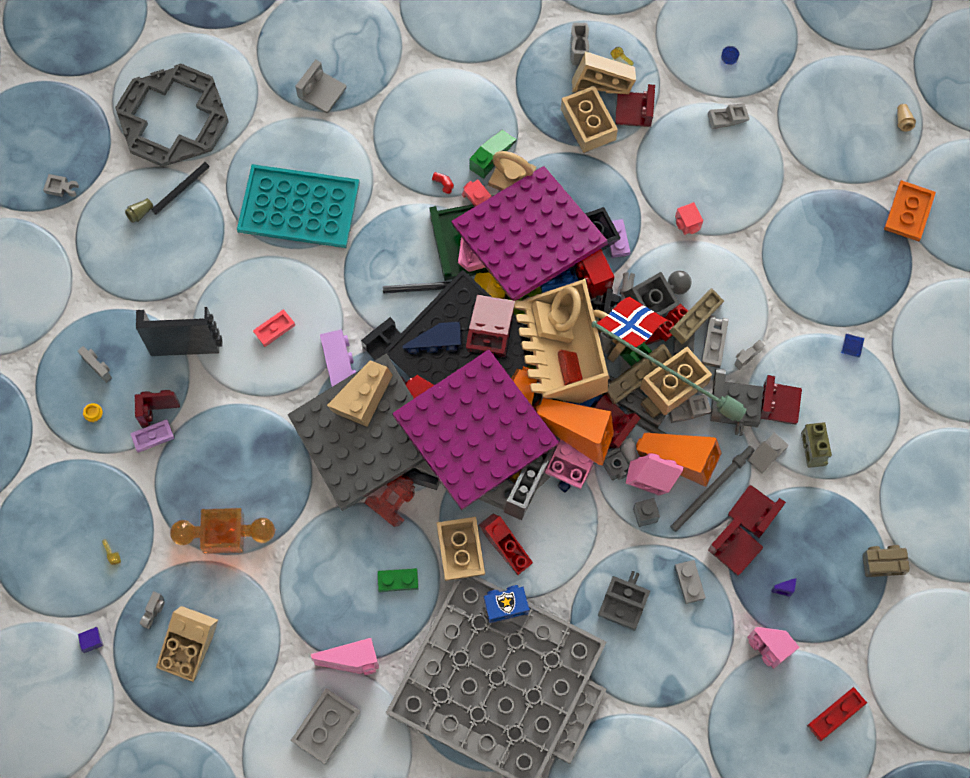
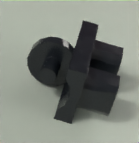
(608, 299)

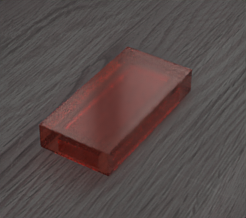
(569, 367)

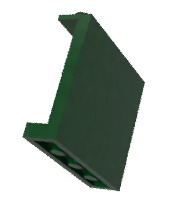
(448, 240)

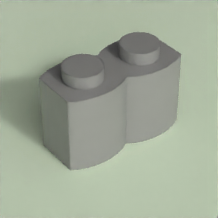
(579, 42)

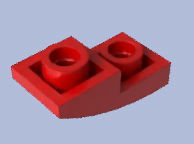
(672, 317)

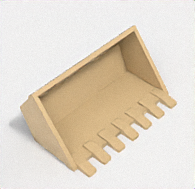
(545, 350)

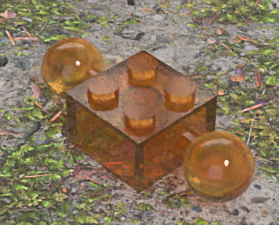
(222, 531)

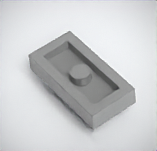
(90, 358)
(689, 582)

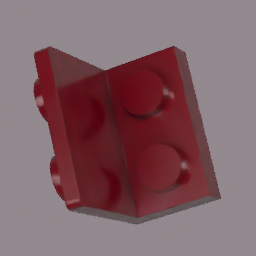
(636, 108)
(149, 401)
(780, 402)
(622, 422)
(756, 510)
(735, 547)

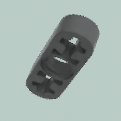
(718, 391)

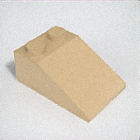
(460, 548)

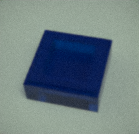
(852, 345)

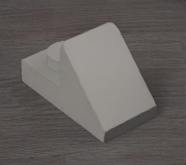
(768, 452)

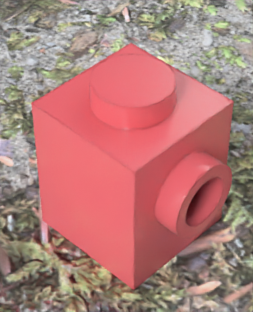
(688, 219)

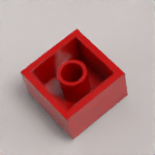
(596, 273)

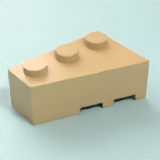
(603, 74)
(362, 394)

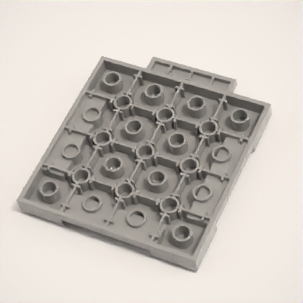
(502, 687)

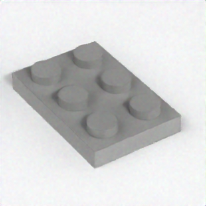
(325, 726)

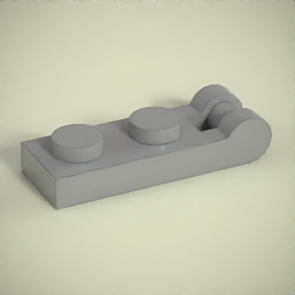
(714, 342)

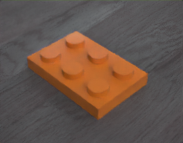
(909, 210)

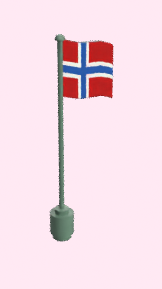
(634, 324)

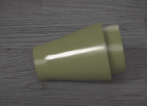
(136, 211)

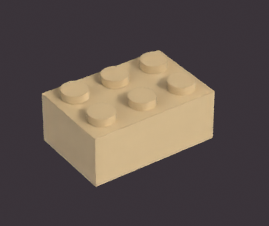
(589, 119)
(669, 391)

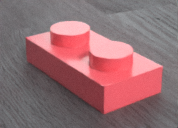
(274, 328)

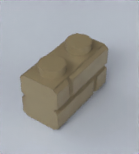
(885, 561)

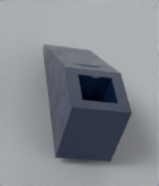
(441, 336)

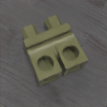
(817, 444)

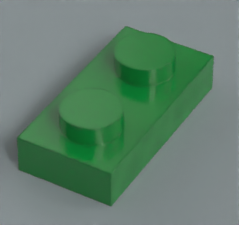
(397, 580)

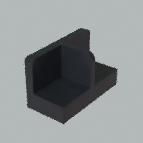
(380, 338)

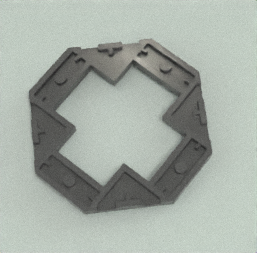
(183, 147)

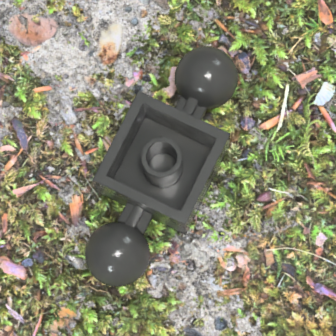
(658, 293)

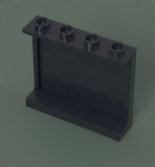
(179, 335)

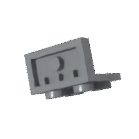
(319, 88)

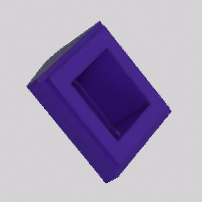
(785, 588)
(90, 640)

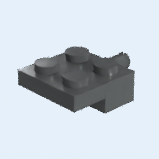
(751, 399)
(624, 602)

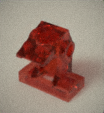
(402, 487)

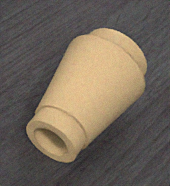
(905, 118)

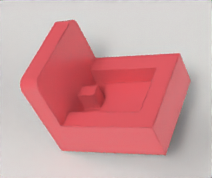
(475, 192)

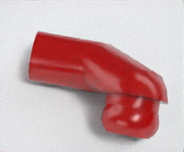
(445, 181)

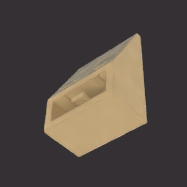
(186, 643)

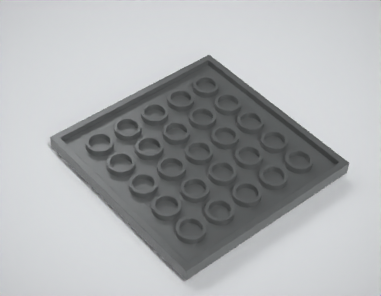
(353, 456)

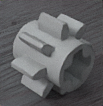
(606, 343)

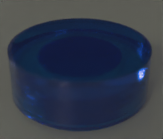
(730, 55)

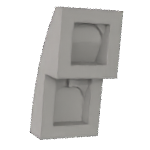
(730, 116)
(691, 408)

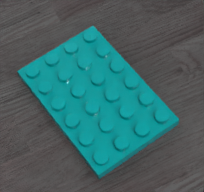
(298, 206)

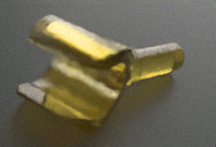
(618, 52)
(113, 558)

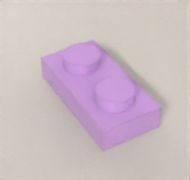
(621, 247)
(152, 436)

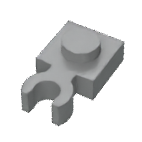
(58, 185)
(744, 357)
(153, 607)

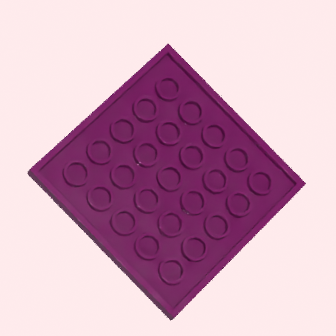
(529, 233)
(475, 429)

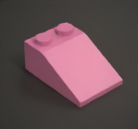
(353, 657)

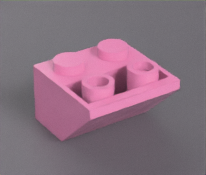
(569, 465)
(653, 474)
(772, 644)

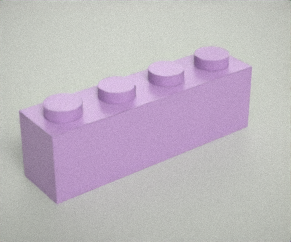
(336, 356)

